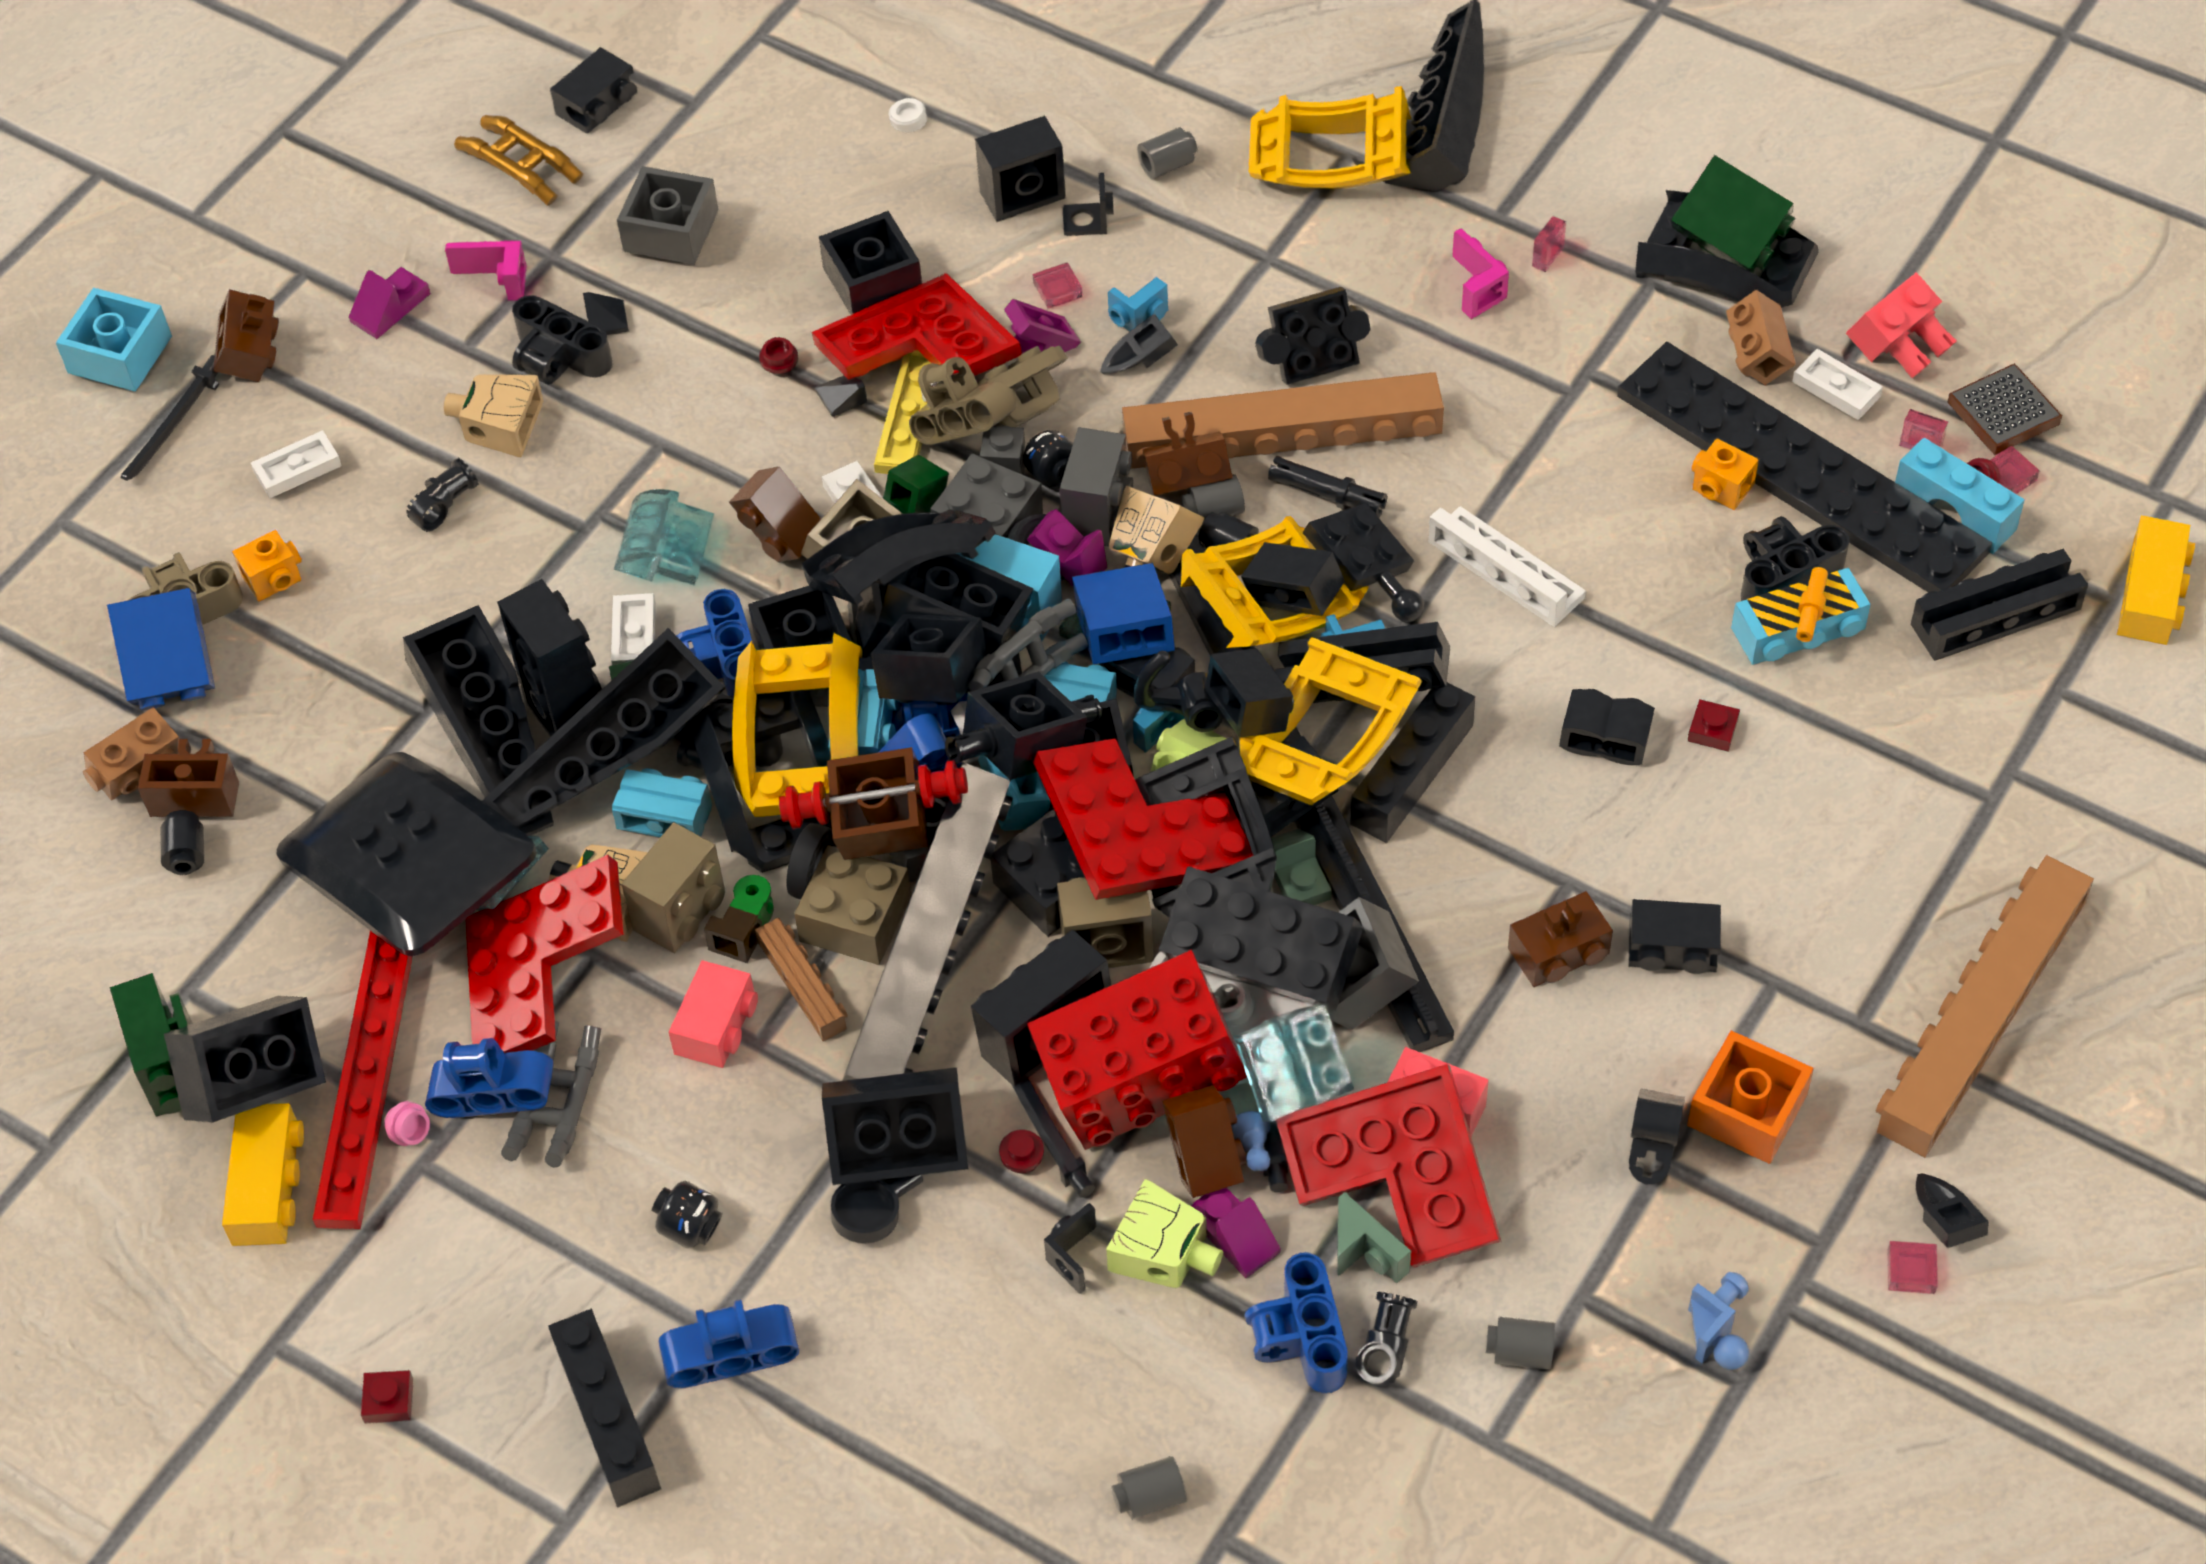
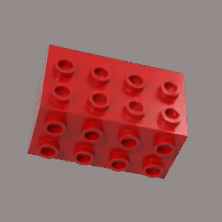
(1135, 1046)

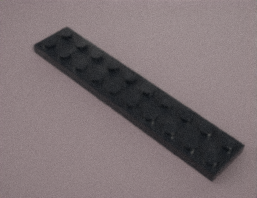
(1807, 470)

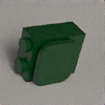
(1733, 216)
(143, 1022)

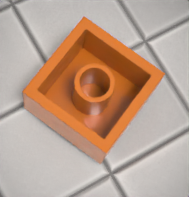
(1750, 1096)

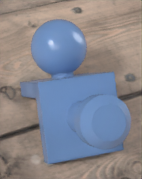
(1714, 1321)

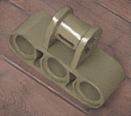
(957, 403)
(213, 583)

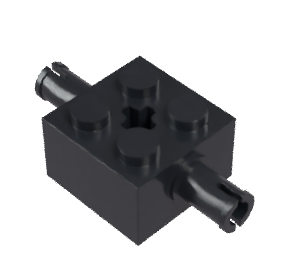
(1017, 721)

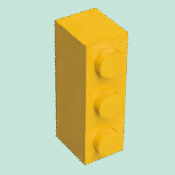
(2156, 580)
(262, 1175)

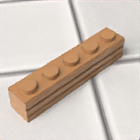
(802, 978)

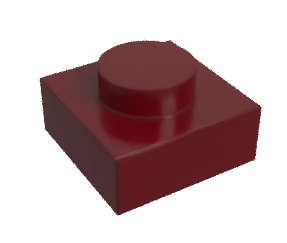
(1713, 725)
(387, 1396)

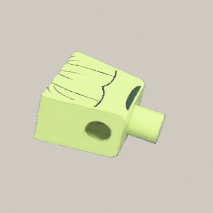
(1161, 1240)

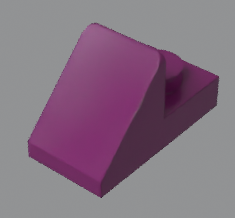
(386, 301)
(1040, 327)
(1076, 553)
(1238, 1230)

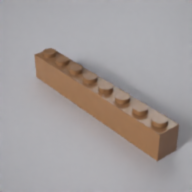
(1297, 416)
(1983, 1006)

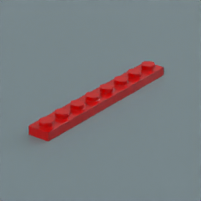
(362, 1087)

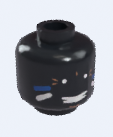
(1048, 457)
(686, 1214)

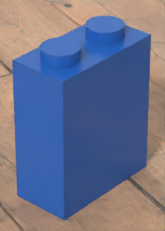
(1123, 613)
(161, 648)

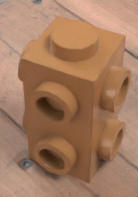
(1760, 338)
(118, 759)

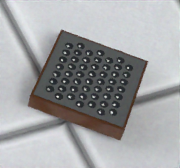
(2004, 409)

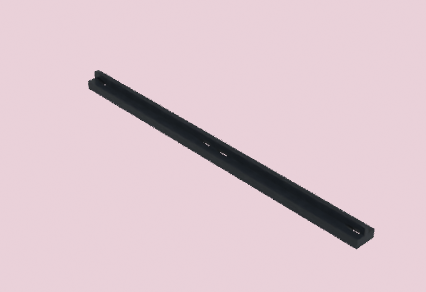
(1335, 849)

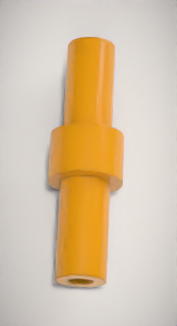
(1812, 604)

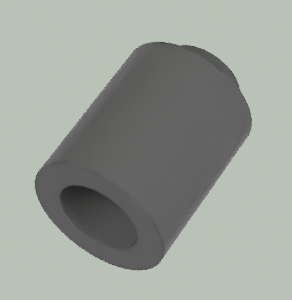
(1167, 152)
(1215, 497)
(1521, 1342)
(1149, 1488)

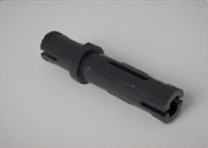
(1341, 491)

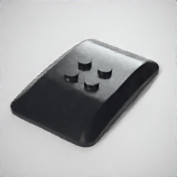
(406, 852)

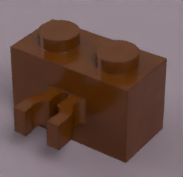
(245, 336)
(1186, 461)
(775, 513)
(189, 782)
(1560, 939)
(1204, 1140)

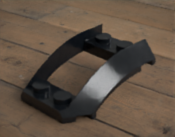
(1670, 255)
(891, 546)
(775, 714)
(1208, 774)

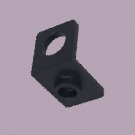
(1096, 210)
(1063, 1237)

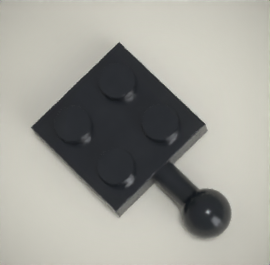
(1367, 555)

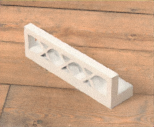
(1504, 564)

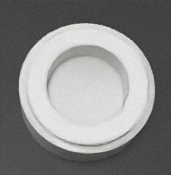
(908, 115)

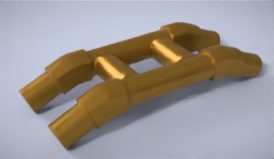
(521, 170)

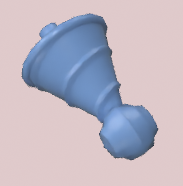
(1253, 1134)

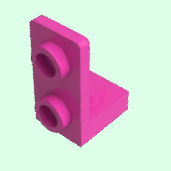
(497, 257)
(1489, 278)

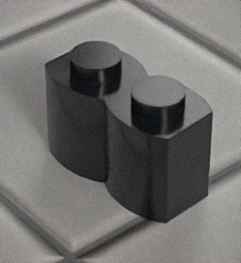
(1606, 726)

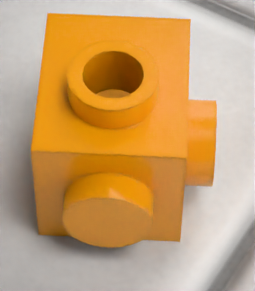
(1724, 473)
(268, 564)

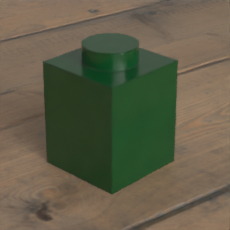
(915, 485)

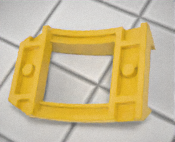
(1380, 117)
(1217, 579)
(793, 670)
(1348, 677)

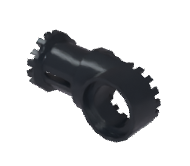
(440, 495)
(1387, 1336)

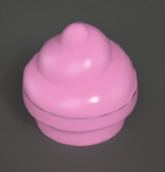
(407, 1123)

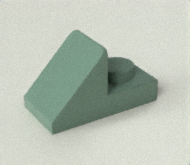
(1298, 869)
(1363, 1234)

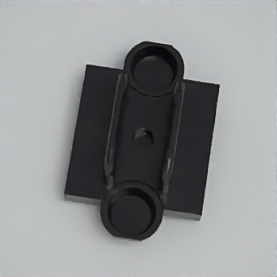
(1318, 332)

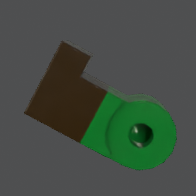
(750, 909)

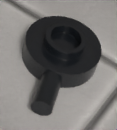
(869, 1208)

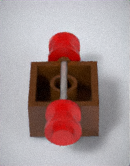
(875, 801)

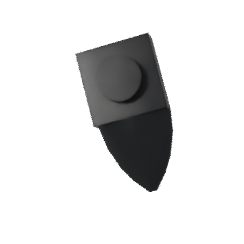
(1141, 345)
(1949, 1211)

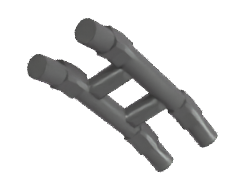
(1029, 637)
(566, 1118)

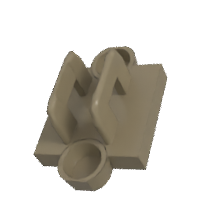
(1033, 373)

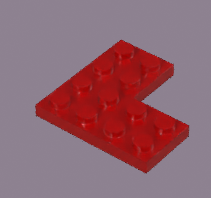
(929, 318)
(1121, 839)
(520, 941)
(1403, 1135)

